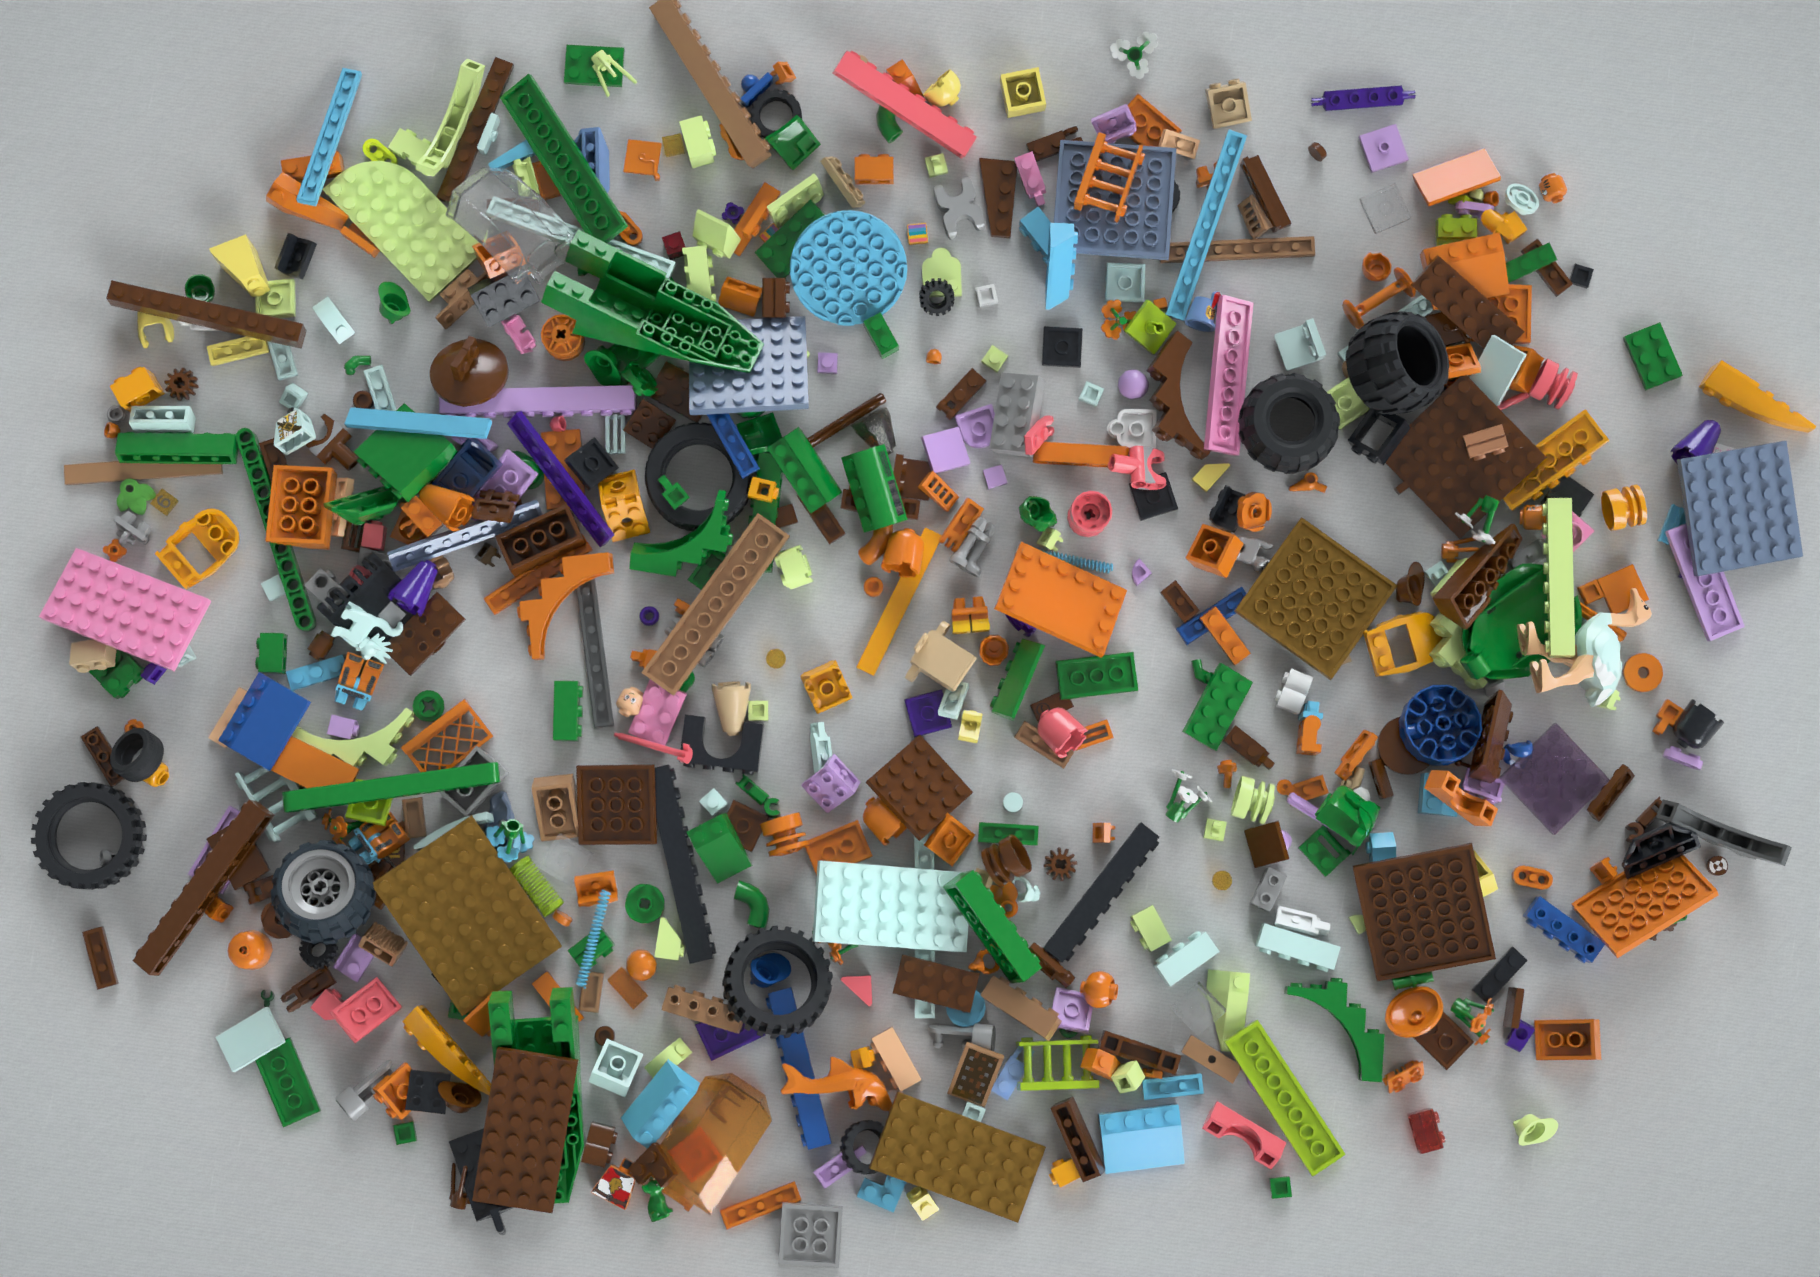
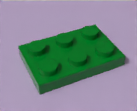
(580, 70)
(1652, 356)

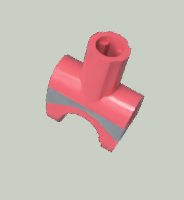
(1139, 467)

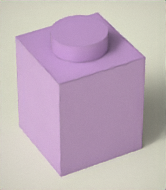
(343, 727)

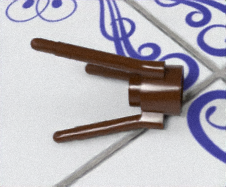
(459, 1197)

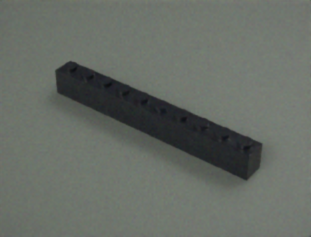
(680, 867)

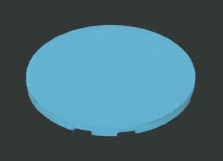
(848, 267)

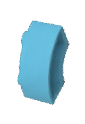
(1381, 846)

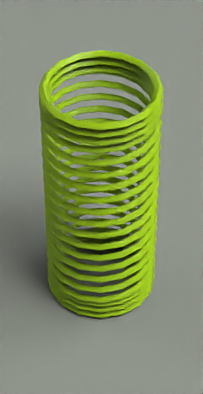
(522, 865)

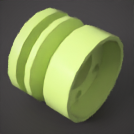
(1253, 800)

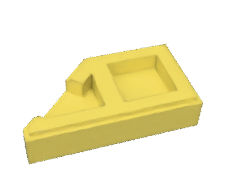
(1209, 475)

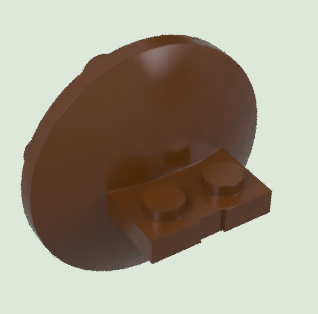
(469, 372)

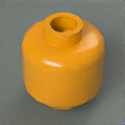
(159, 777)

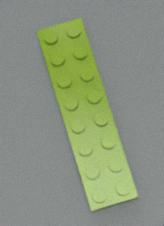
(1284, 1098)

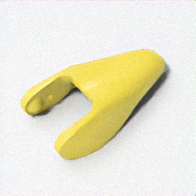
(146, 319)

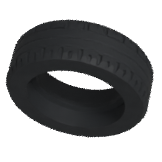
(657, 465)

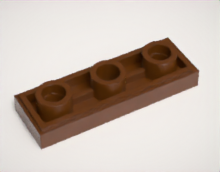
(97, 746)

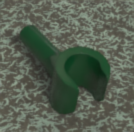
(267, 1000)

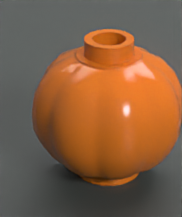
(1099, 989)

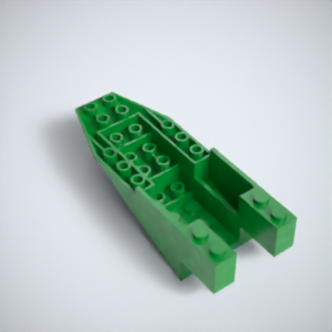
(646, 310)
(550, 1036)

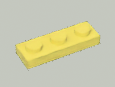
(236, 350)

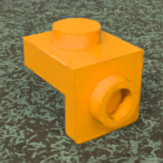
(863, 1057)

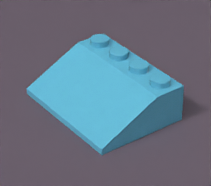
(1141, 1138)

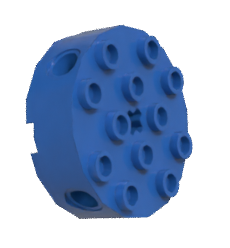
(1447, 708)

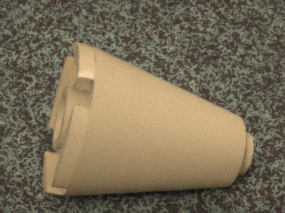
(731, 705)

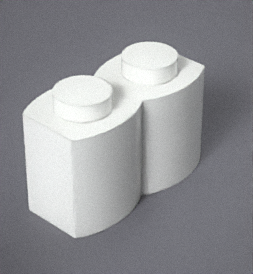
(1293, 691)

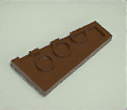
(999, 191)

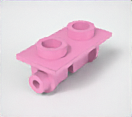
(524, 341)

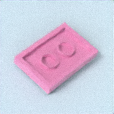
(657, 714)

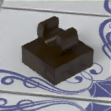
(486, 553)

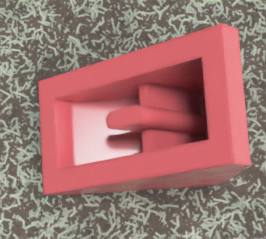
(860, 986)

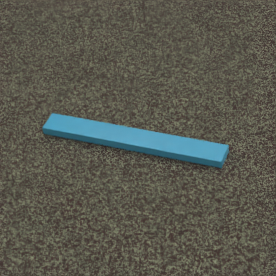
(329, 137)
(418, 423)

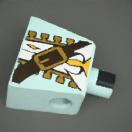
(293, 431)

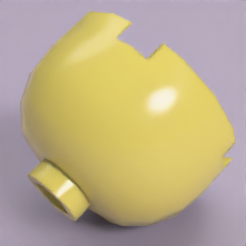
(944, 90)

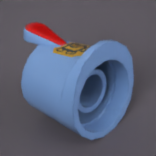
(1203, 313)

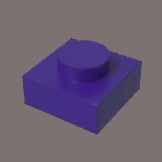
(153, 673)

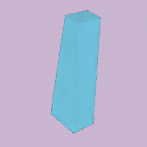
(506, 160)

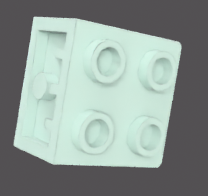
(1300, 345)

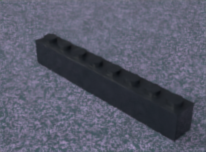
(1101, 892)

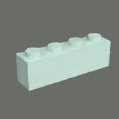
(1297, 946)

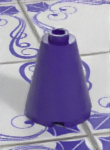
(1698, 442)
(415, 588)

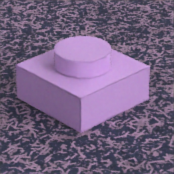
(827, 363)

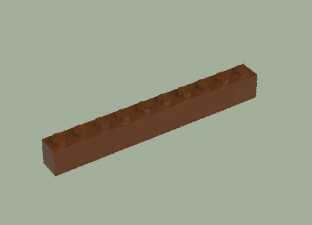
(206, 314)
(203, 887)

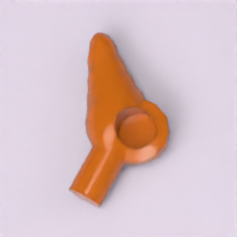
(1308, 483)

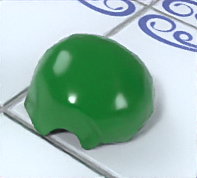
(200, 288)

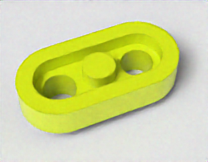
(381, 153)

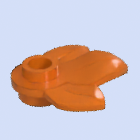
(1006, 895)

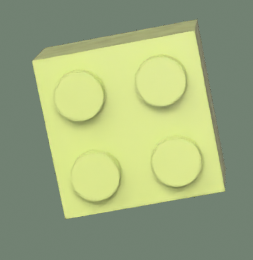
(698, 146)

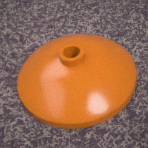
(1414, 1012)

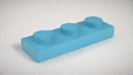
(315, 672)
(1172, 1086)

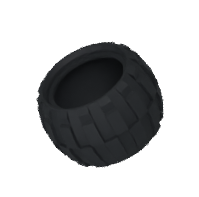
(1397, 363)
(1269, 448)

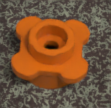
(114, 556)

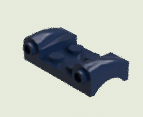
(469, 469)

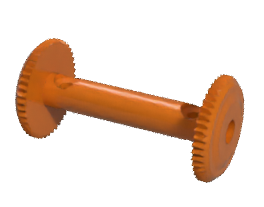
(1403, 281)

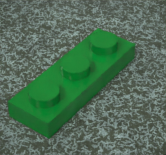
(1530, 262)
(997, 831)

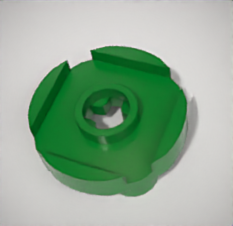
(641, 380)
(633, 902)

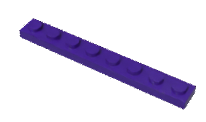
(560, 479)

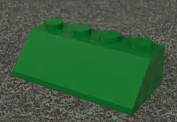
(1018, 678)

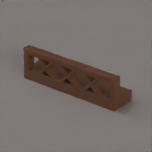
(1265, 192)

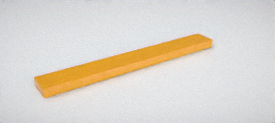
(896, 609)

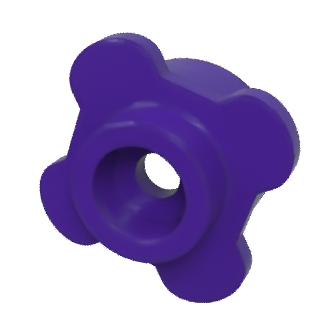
(730, 207)

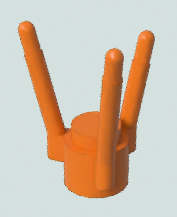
(1451, 550)

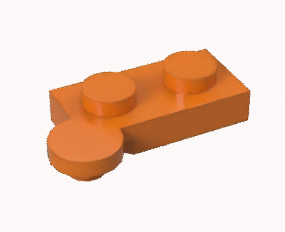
(1305, 789)

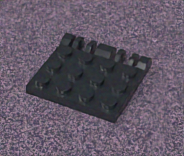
(369, 595)

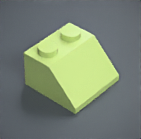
(715, 235)

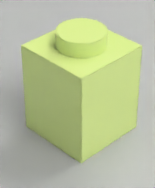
(1128, 1077)

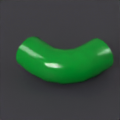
(887, 124)
(756, 902)

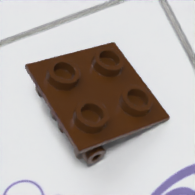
(649, 424)

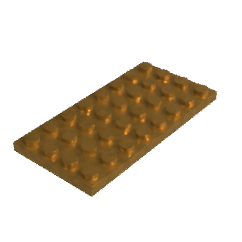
(957, 1157)

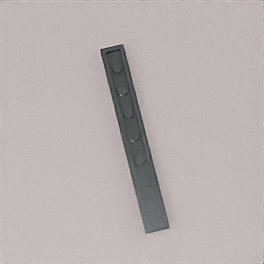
(595, 655)

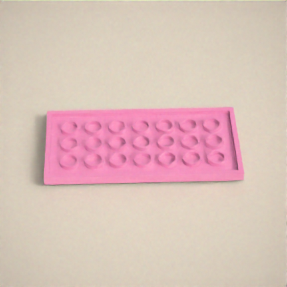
(125, 609)

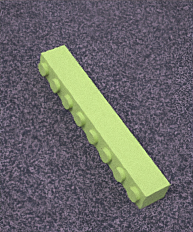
(1559, 578)

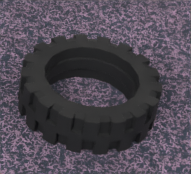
(770, 96)
(847, 1145)

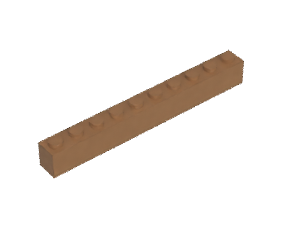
(710, 81)

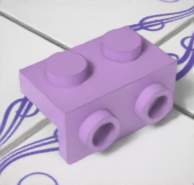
(1115, 124)
(1483, 790)

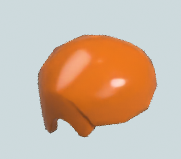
(1376, 267)
(993, 650)
(641, 965)

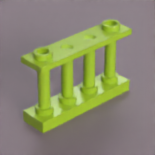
(1048, 1081)

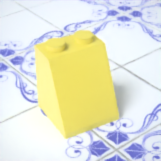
(242, 264)

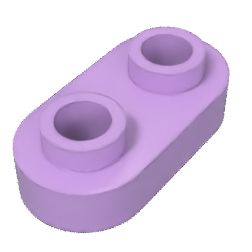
(1472, 208)
(1691, 760)

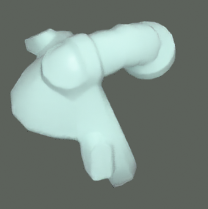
(1031, 894)

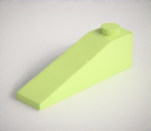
(1232, 992)

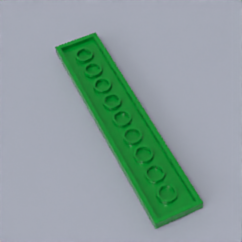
(563, 160)

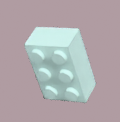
(1185, 957)

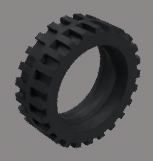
(49, 821)
(784, 941)

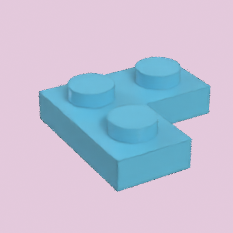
(883, 1195)

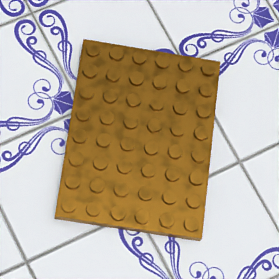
(466, 915)

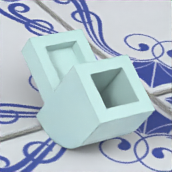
(333, 320)

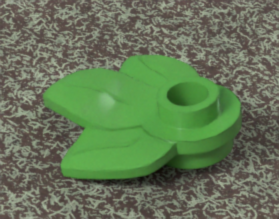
(137, 498)

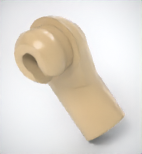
(1355, 781)

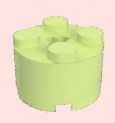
(794, 567)

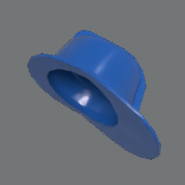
(769, 970)

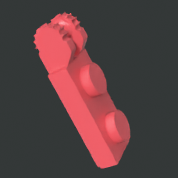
(1038, 434)

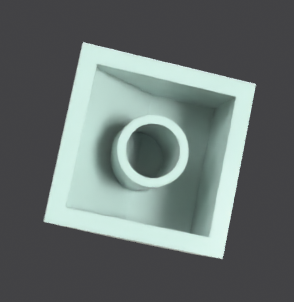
(615, 1068)

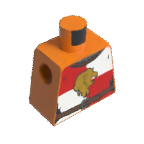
(616, 1184)

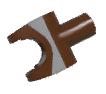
(334, 445)

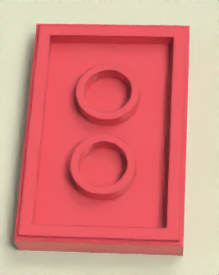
(365, 1010)

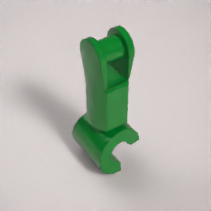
(759, 796)

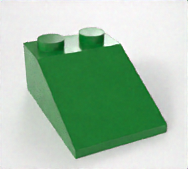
(719, 847)

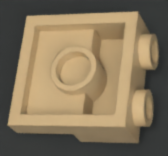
(1228, 103)

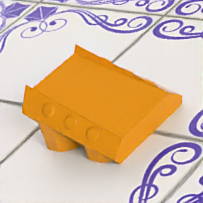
(826, 686)

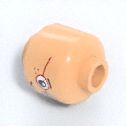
(630, 701)

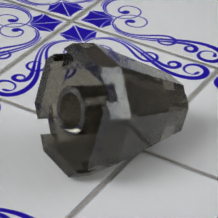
(876, 429)

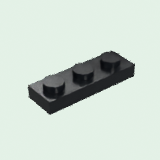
(1499, 974)

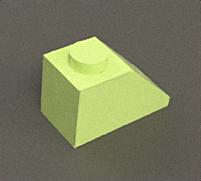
(668, 942)

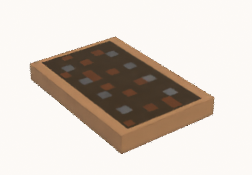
(975, 1074)

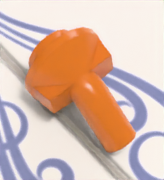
(1227, 768)

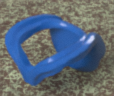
(1519, 749)

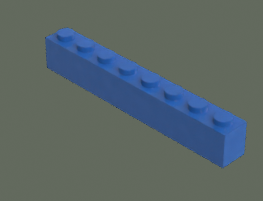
(796, 1054)

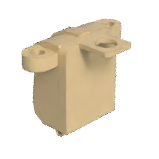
(940, 659)

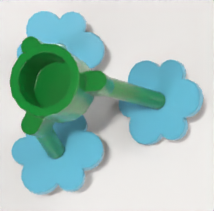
(511, 830)

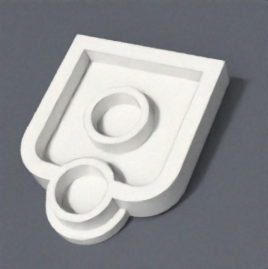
(1134, 428)

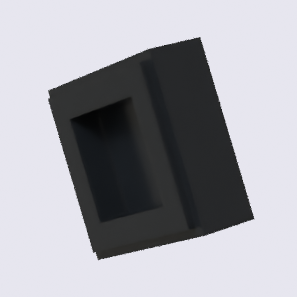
(1581, 275)

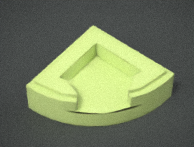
(1358, 923)

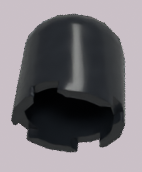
(1696, 726)

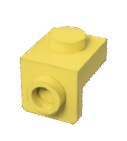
(970, 726)
(922, 1202)

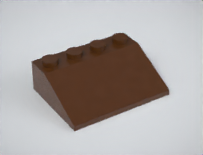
(1494, 732)

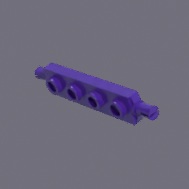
(1363, 98)

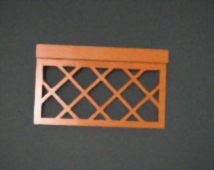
(439, 725)

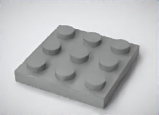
(810, 1235)

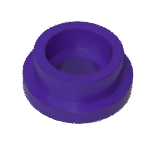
(649, 609)

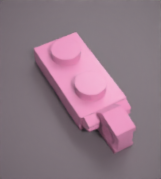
(1031, 177)

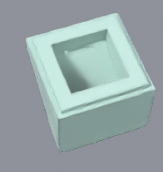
(293, 396)

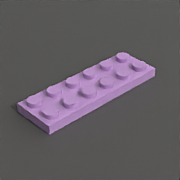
(1708, 593)

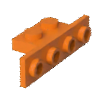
(755, 214)

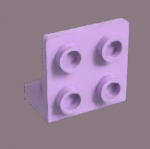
(831, 784)

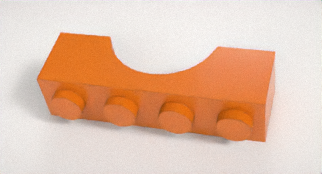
(1473, 809)

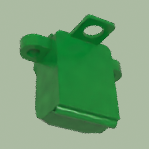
(1348, 815)

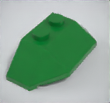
(364, 505)

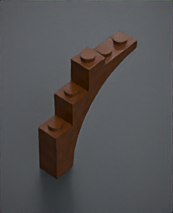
(1167, 397)

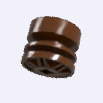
(1006, 860)

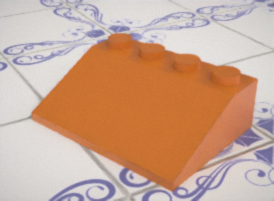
(1477, 261)
(297, 506)

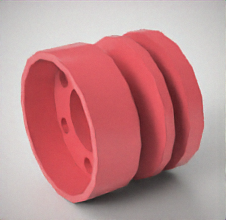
(1553, 384)
(1100, 515)

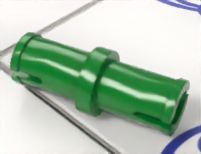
(1412, 980)

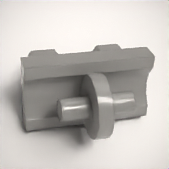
(139, 533)

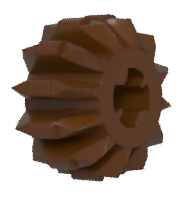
(176, 391)
(1061, 857)

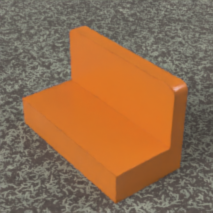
(358, 238)
(740, 296)

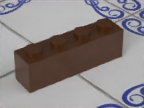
(1078, 1139)

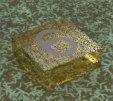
(164, 502)

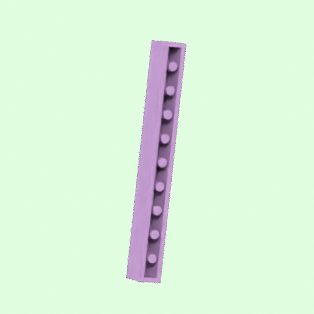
(550, 402)

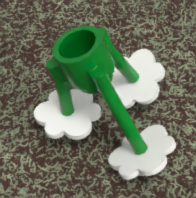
(1137, 66)

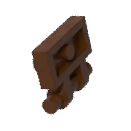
(495, 510)

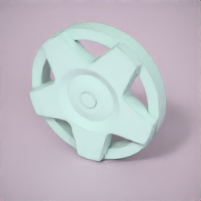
(1521, 199)

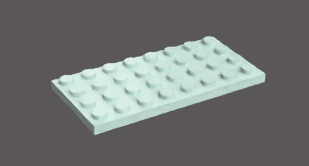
(887, 907)

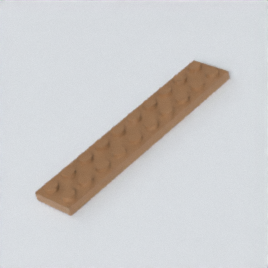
(715, 604)

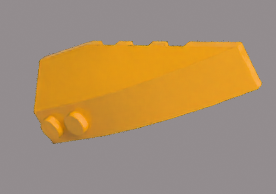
(1743, 394)
(443, 1048)

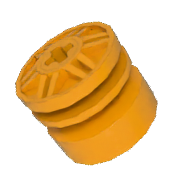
(1623, 507)

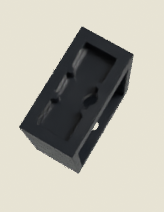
(1400, 429)

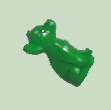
(657, 1203)

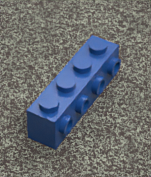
(1563, 929)

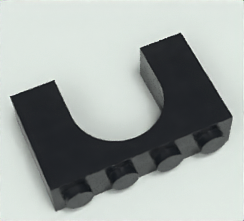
(745, 759)

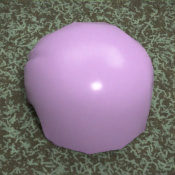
(1133, 384)

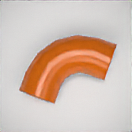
(876, 545)

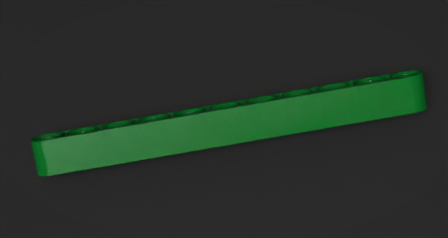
(288, 555)
(391, 787)

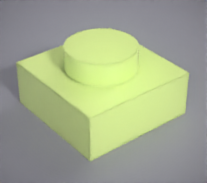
(994, 358)
(758, 711)

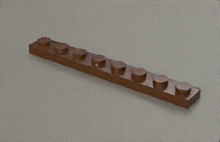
(467, 147)

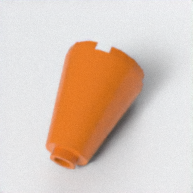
(447, 505)

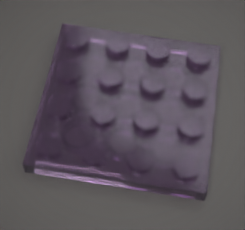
(1554, 779)

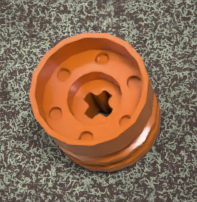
(559, 348)
(784, 834)

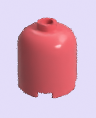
(1060, 731)

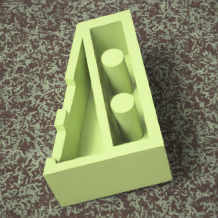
(698, 272)

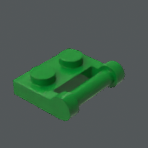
(1319, 855)

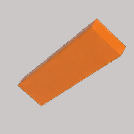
(760, 1205)

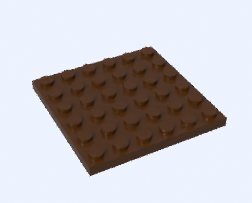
(1437, 463)
(1424, 912)

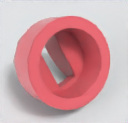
(558, 424)

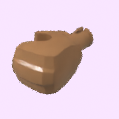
(444, 574)

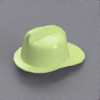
(1534, 1130)

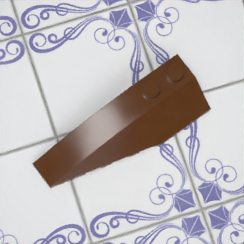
(1471, 584)

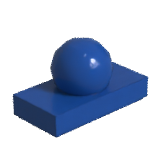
(754, 87)

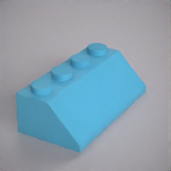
(1060, 263)
(659, 1103)

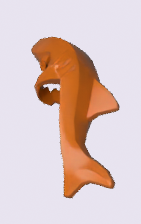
(841, 1078)

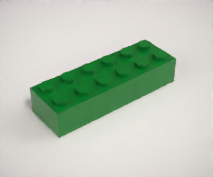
(992, 926)

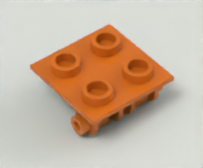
(1413, 1073)

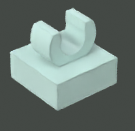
(1436, 573)

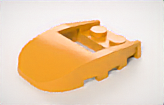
(215, 533)
(1421, 636)

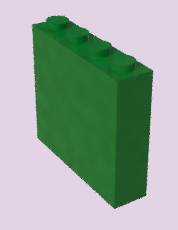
(404, 458)

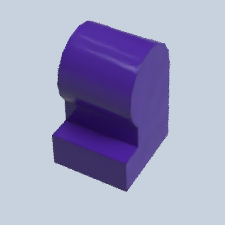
(1519, 1037)

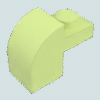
(675, 1053)

